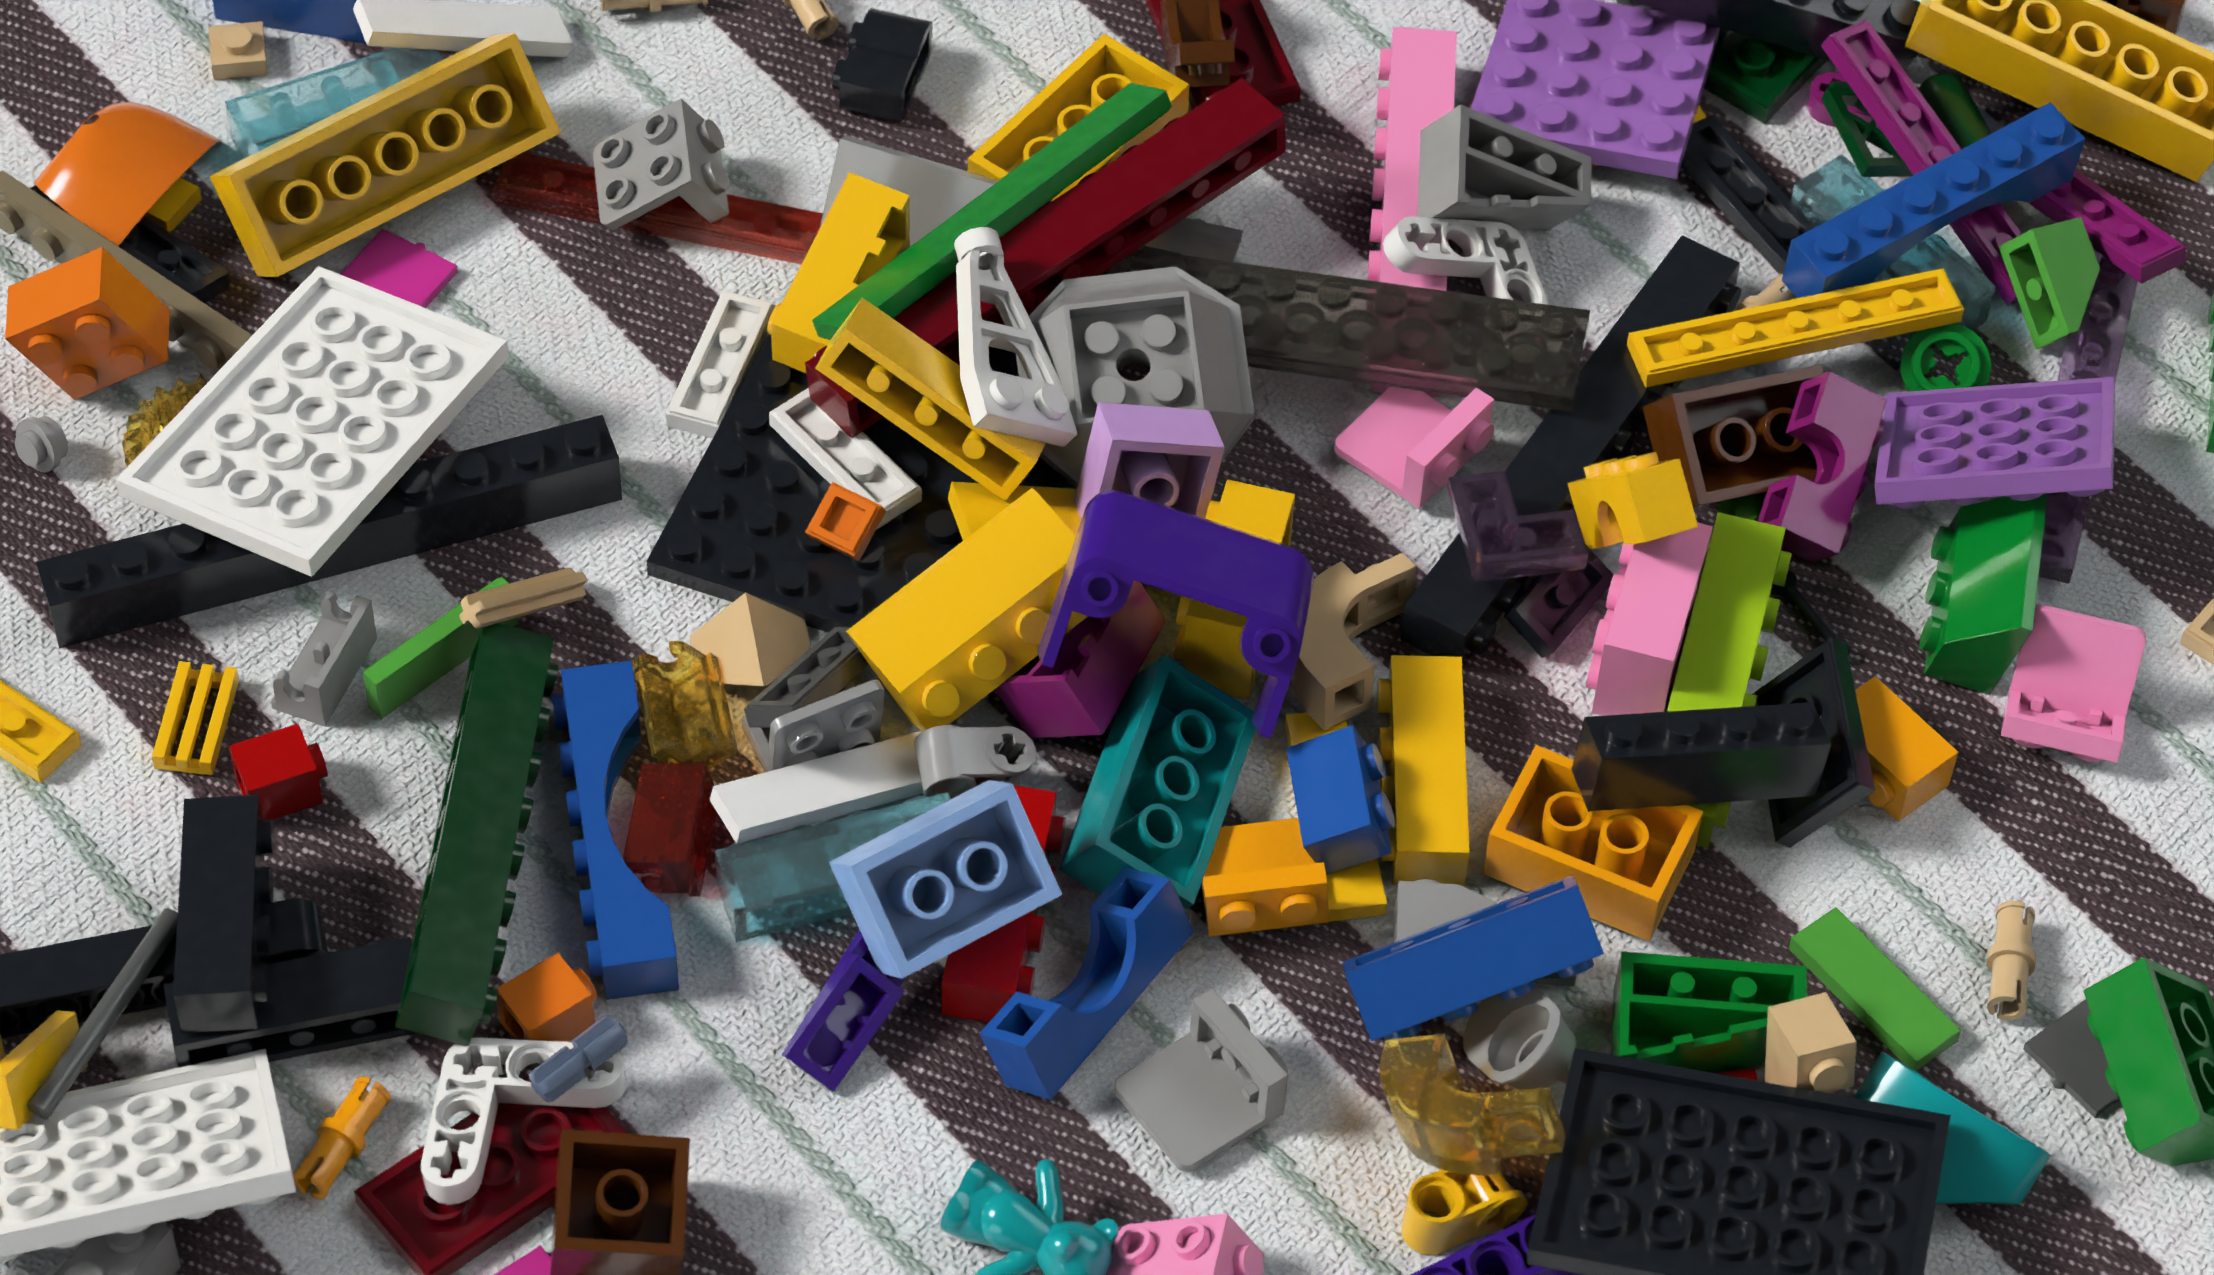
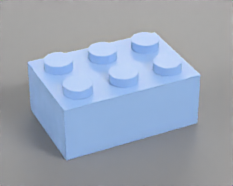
(945, 878)

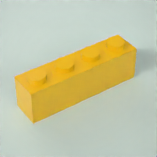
(922, 396)
(1425, 768)

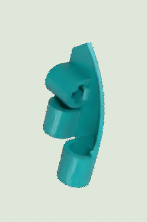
(1981, 1157)

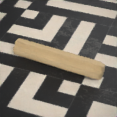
(522, 598)

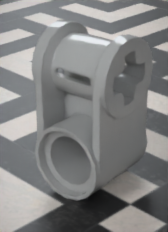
(964, 757)

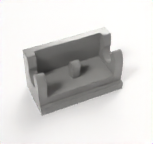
(327, 661)

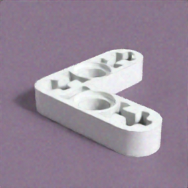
(1491, 252)
(482, 1095)

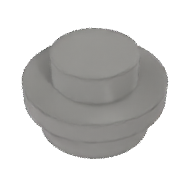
(40, 443)

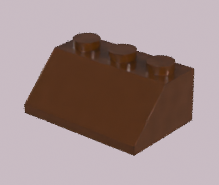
(1733, 435)

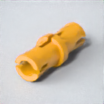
(341, 1137)

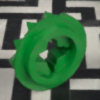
(1950, 342)

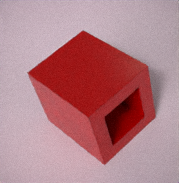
(280, 771)

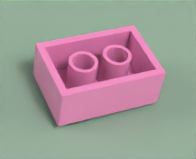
(1645, 632)

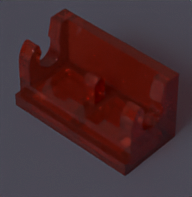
(671, 827)

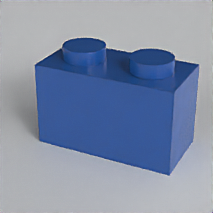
(1340, 799)

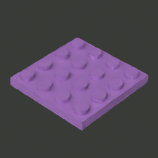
(1599, 79)
(1997, 442)

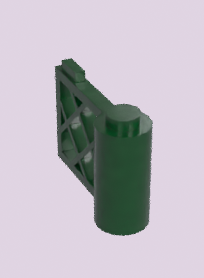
(1943, 93)

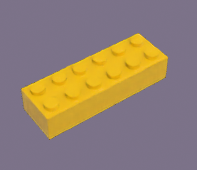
(2090, 63)
(385, 155)

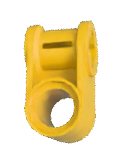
(1467, 1207)

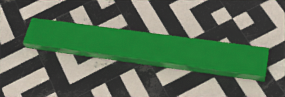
(1004, 203)

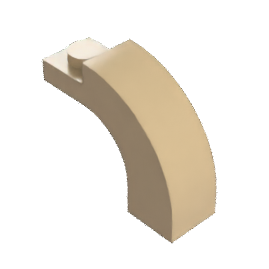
(1331, 672)

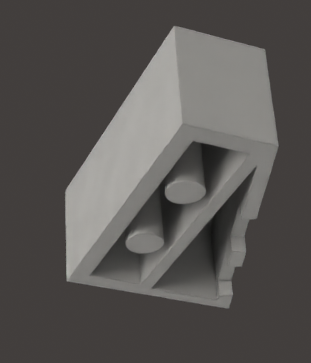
(1498, 173)

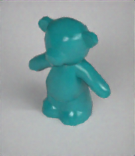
(1035, 1236)

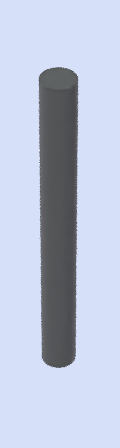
(104, 1015)

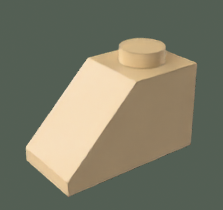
(1809, 1046)

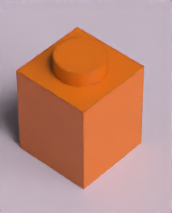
(547, 1002)

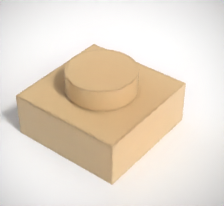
(237, 50)

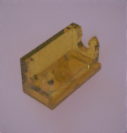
(685, 707)

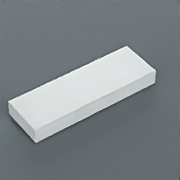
(719, 363)
(844, 460)

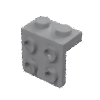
(659, 160)
(822, 728)
(1206, 1086)

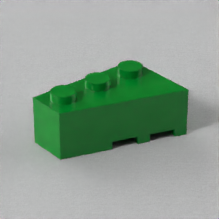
(1698, 1009)

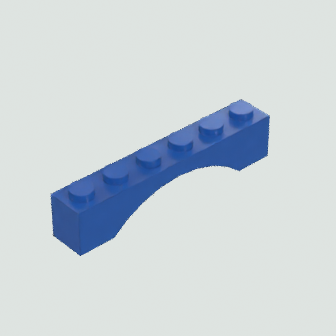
(2002, 167)
(632, 924)

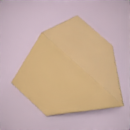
(753, 641)

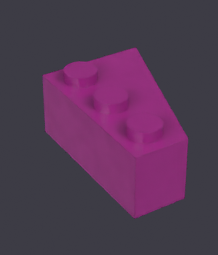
(1089, 673)

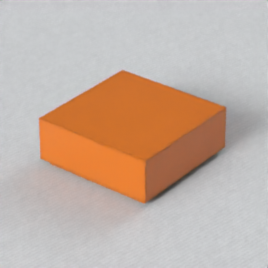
(845, 521)

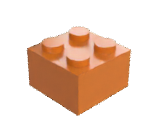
(87, 323)

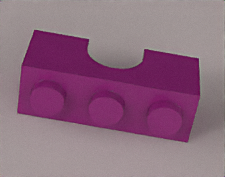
(1840, 428)

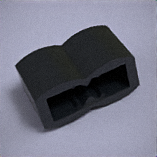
(883, 64)

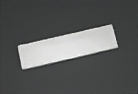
(460, 25)
(819, 789)

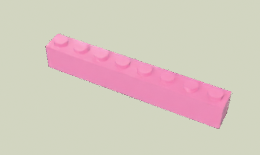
(1419, 92)

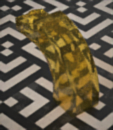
(1457, 1127)

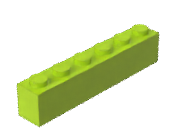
(1727, 625)

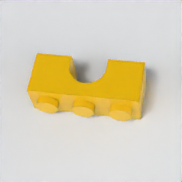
(1632, 501)

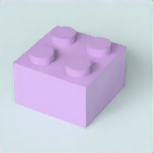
(1152, 454)

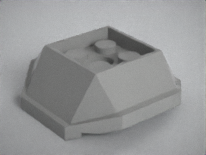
(1151, 318)

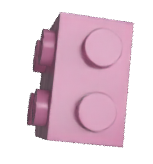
(1416, 441)
(2074, 684)
(1186, 1248)

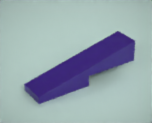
(843, 1016)

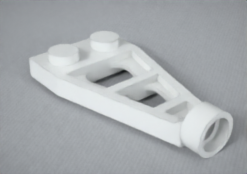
(997, 400)

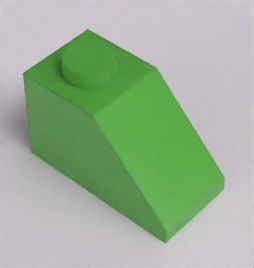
(2052, 278)

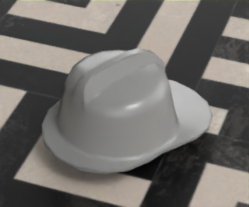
(1520, 1041)

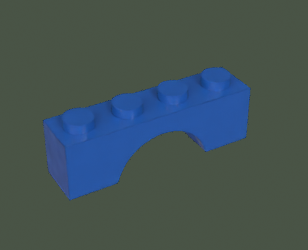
(1132, 937)

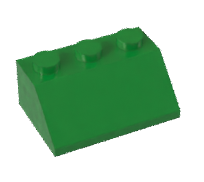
(1983, 591)
(2159, 1058)

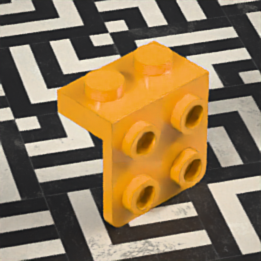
(1263, 880)

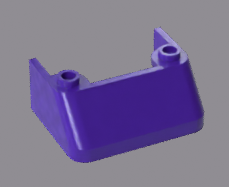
(1196, 558)

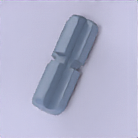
(568, 1065)

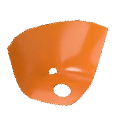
(121, 165)

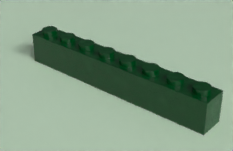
(476, 836)

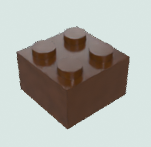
(619, 1204)

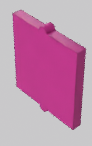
(401, 269)

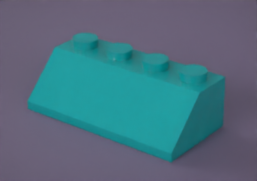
(1161, 782)

